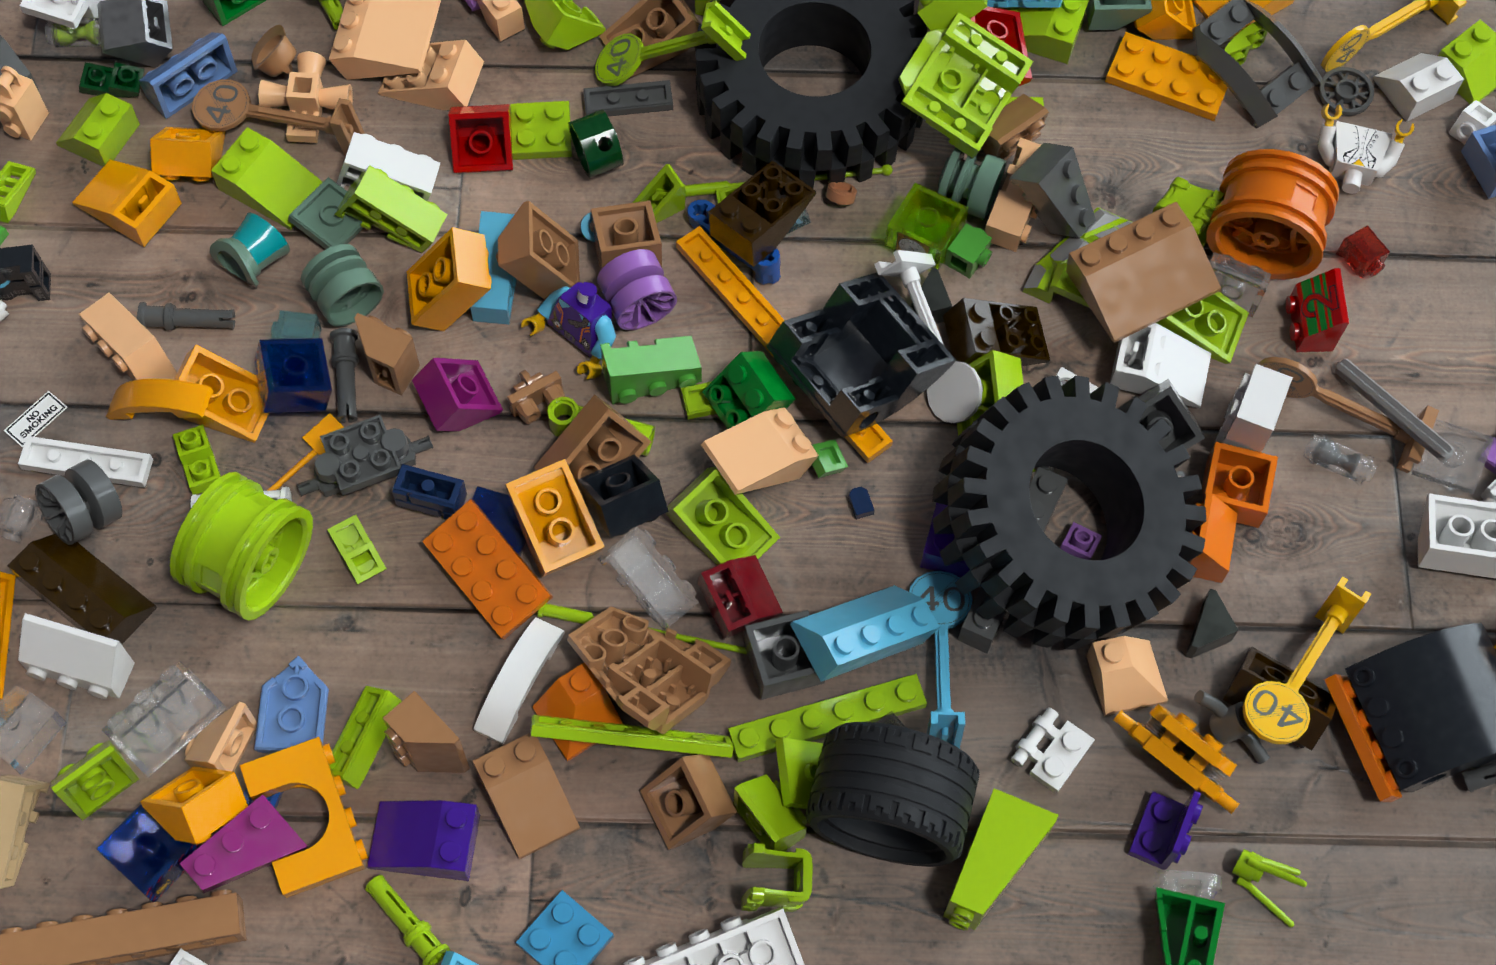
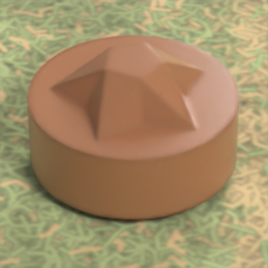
(841, 193)

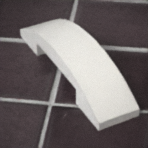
(516, 679)

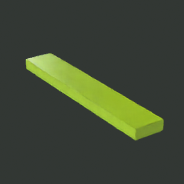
(630, 736)

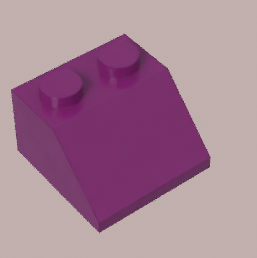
(456, 393)

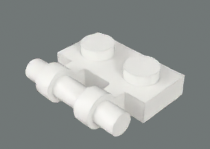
(1060, 757)

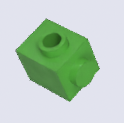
(969, 250)

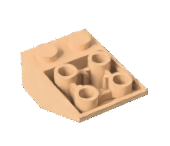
(445, 79)

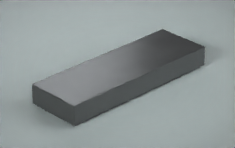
(629, 98)

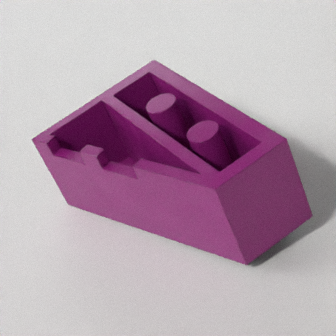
(242, 847)

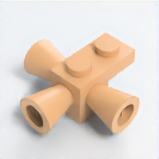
(304, 94)

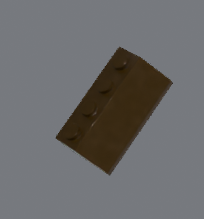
(81, 588)

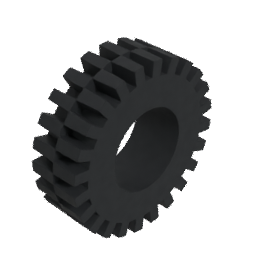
(812, 131)
(1124, 470)

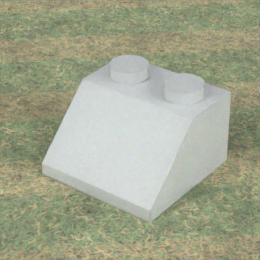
(1419, 84)

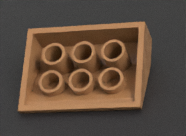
(1143, 272)

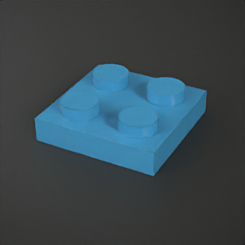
(565, 934)

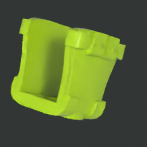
(1195, 203)
(757, 856)

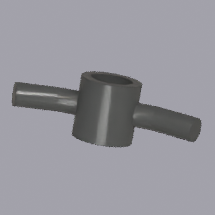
(1229, 724)

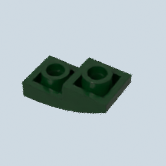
(116, 81)

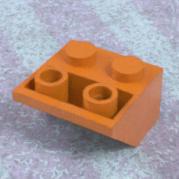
(1219, 538)

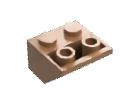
(1017, 119)
(388, 352)

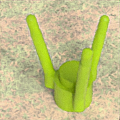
(1252, 866)

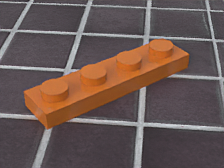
(1363, 738)

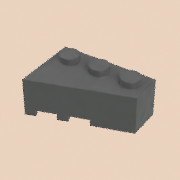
(1056, 189)

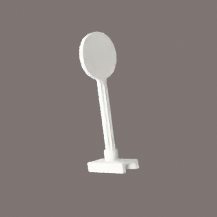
(959, 389)

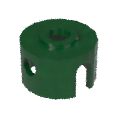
(585, 136)

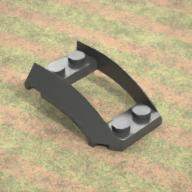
(1279, 92)

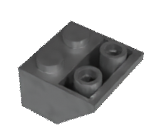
(135, 30)

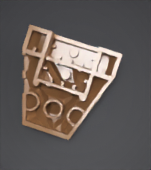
(648, 671)

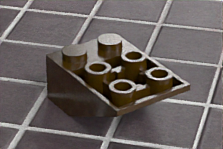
(760, 212)
(984, 326)

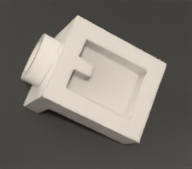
(1471, 119)

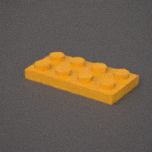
(1166, 76)

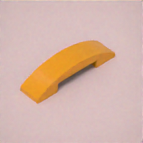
(159, 395)

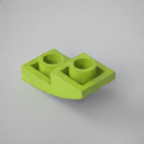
(1248, 38)
(197, 458)

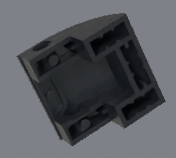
(860, 354)
(1432, 703)

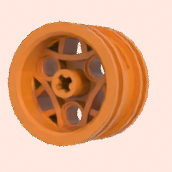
(1274, 212)

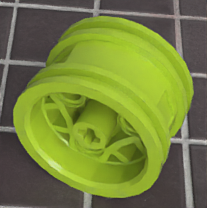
(241, 545)

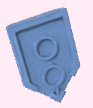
(291, 709)

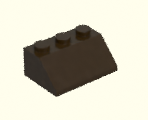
(1261, 668)

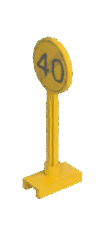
(1354, 40)
(1277, 709)

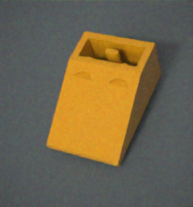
(129, 200)

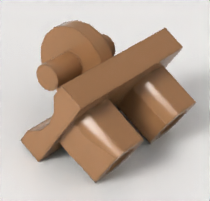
(532, 392)

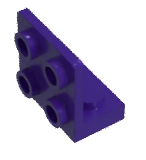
(1163, 830)

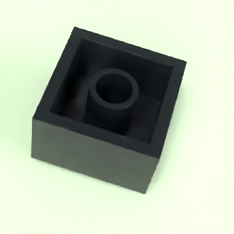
(623, 496)

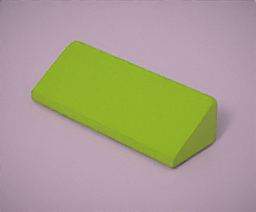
(362, 736)

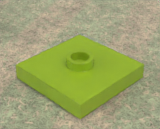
(797, 769)

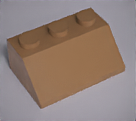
(538, 251)
(595, 441)
(423, 738)

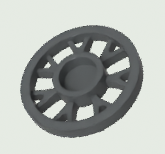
(1346, 90)

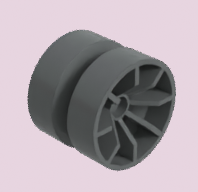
(78, 501)

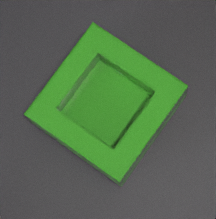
(829, 460)

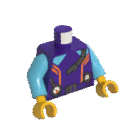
(581, 319)

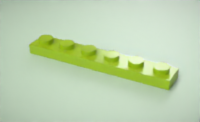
(817, 719)

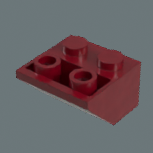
(738, 595)

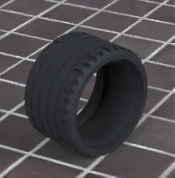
(893, 794)

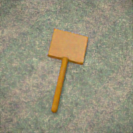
(313, 439)

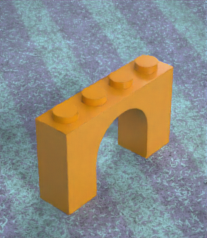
(337, 851)

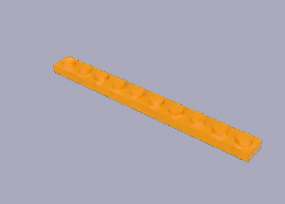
(757, 315)

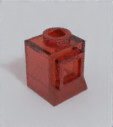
(1364, 252)

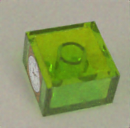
(926, 223)

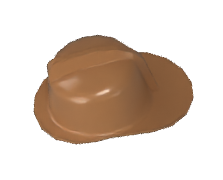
(274, 52)

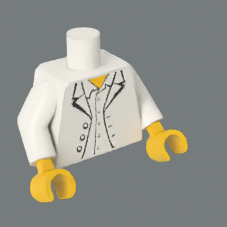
(1358, 152)

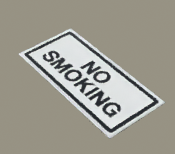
(35, 418)

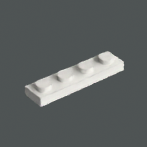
(58, 456)

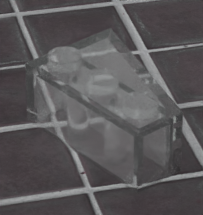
(650, 577)

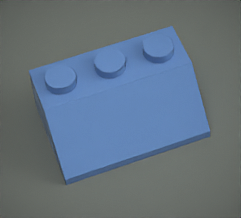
(181, 78)

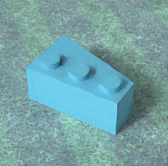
(498, 301)

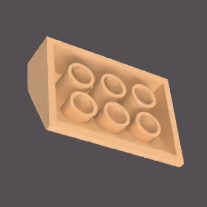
(383, 37)

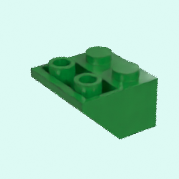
(747, 389)

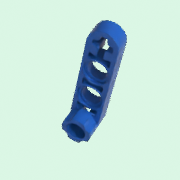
(765, 271)

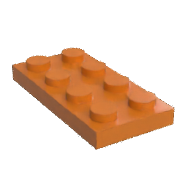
(487, 569)

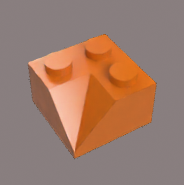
(1241, 481)

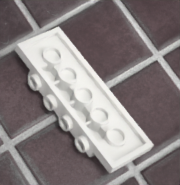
(739, 942)

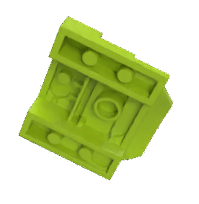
(962, 81)

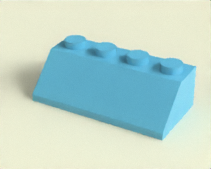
(864, 630)

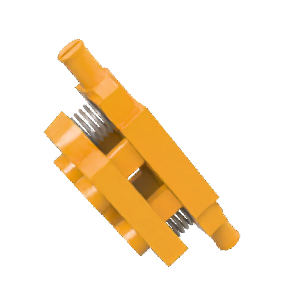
(1191, 771)

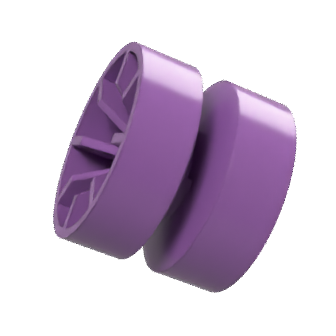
(636, 289)

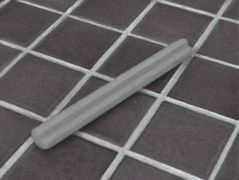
(1394, 410)

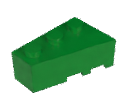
(1187, 927)

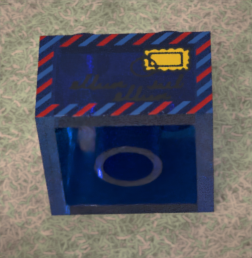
(292, 375)
(146, 853)

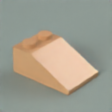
(761, 451)

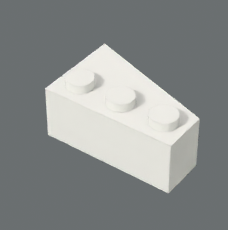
(400, 165)

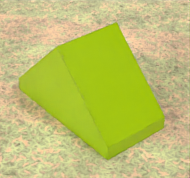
(665, 194)

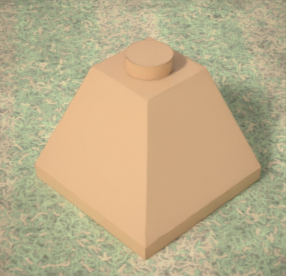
(1125, 674)
(223, 740)

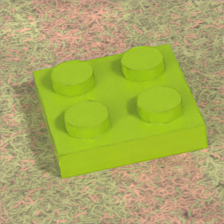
(540, 130)

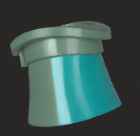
(250, 248)

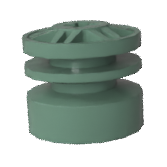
(972, 181)
(341, 284)

